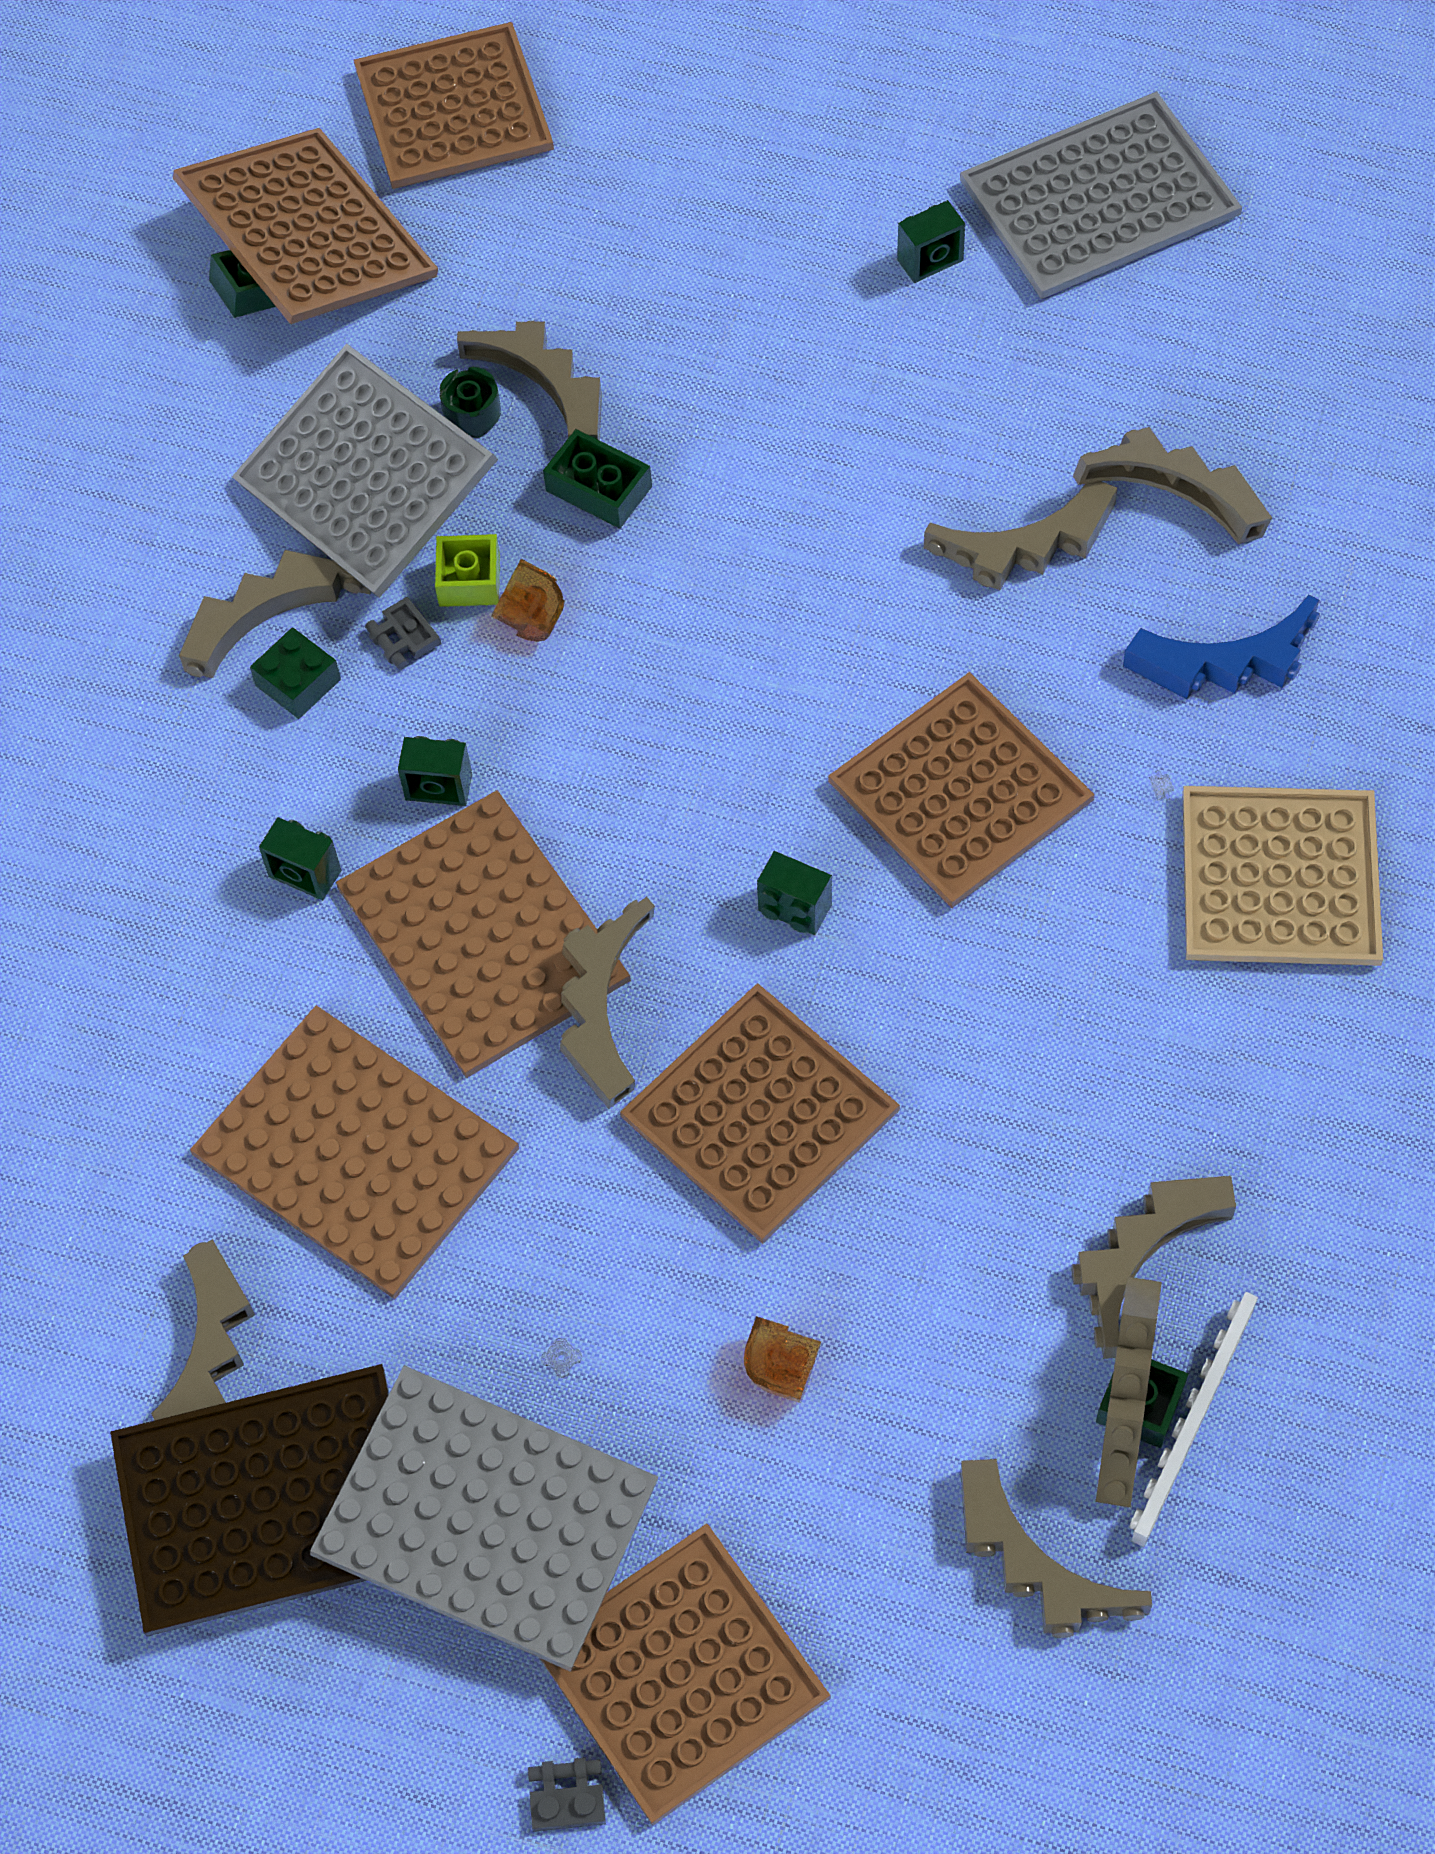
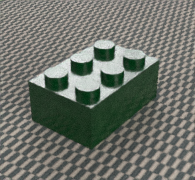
(597, 478)

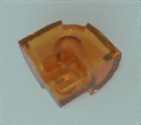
(530, 602)
(780, 1359)

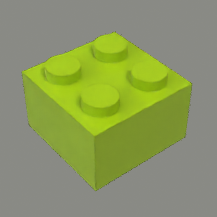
(467, 570)

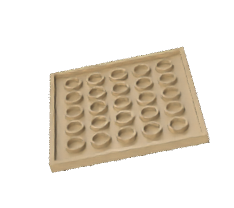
(1281, 875)

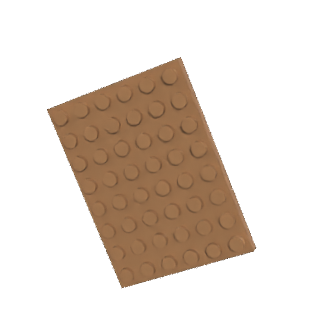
(305, 225)
(474, 930)
(355, 1151)

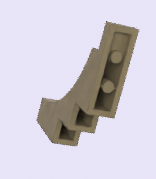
(222, 623)
(213, 1355)

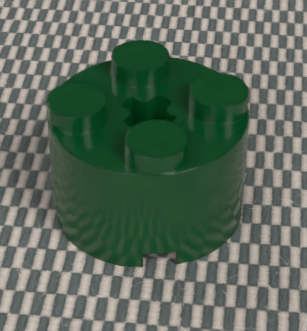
(471, 400)

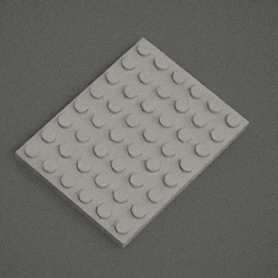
(1100, 194)
(364, 469)
(485, 1517)

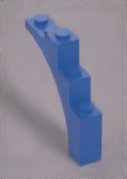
(1186, 665)

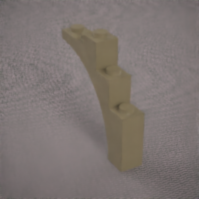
(552, 369)
(1181, 472)
(1031, 546)
(594, 958)
(1169, 1211)
(1128, 1392)
(1027, 1569)

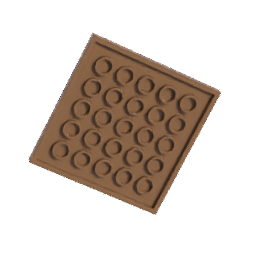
(453, 105)
(960, 789)
(760, 1112)
(686, 1675)

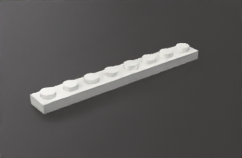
(1186, 1430)

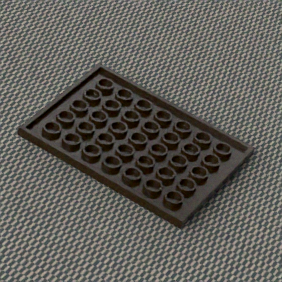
(236, 1496)

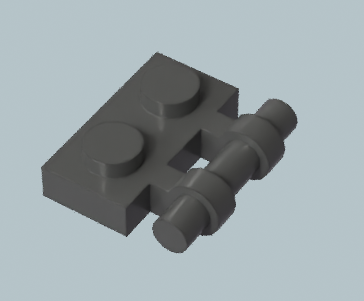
(410, 627)
(566, 1806)

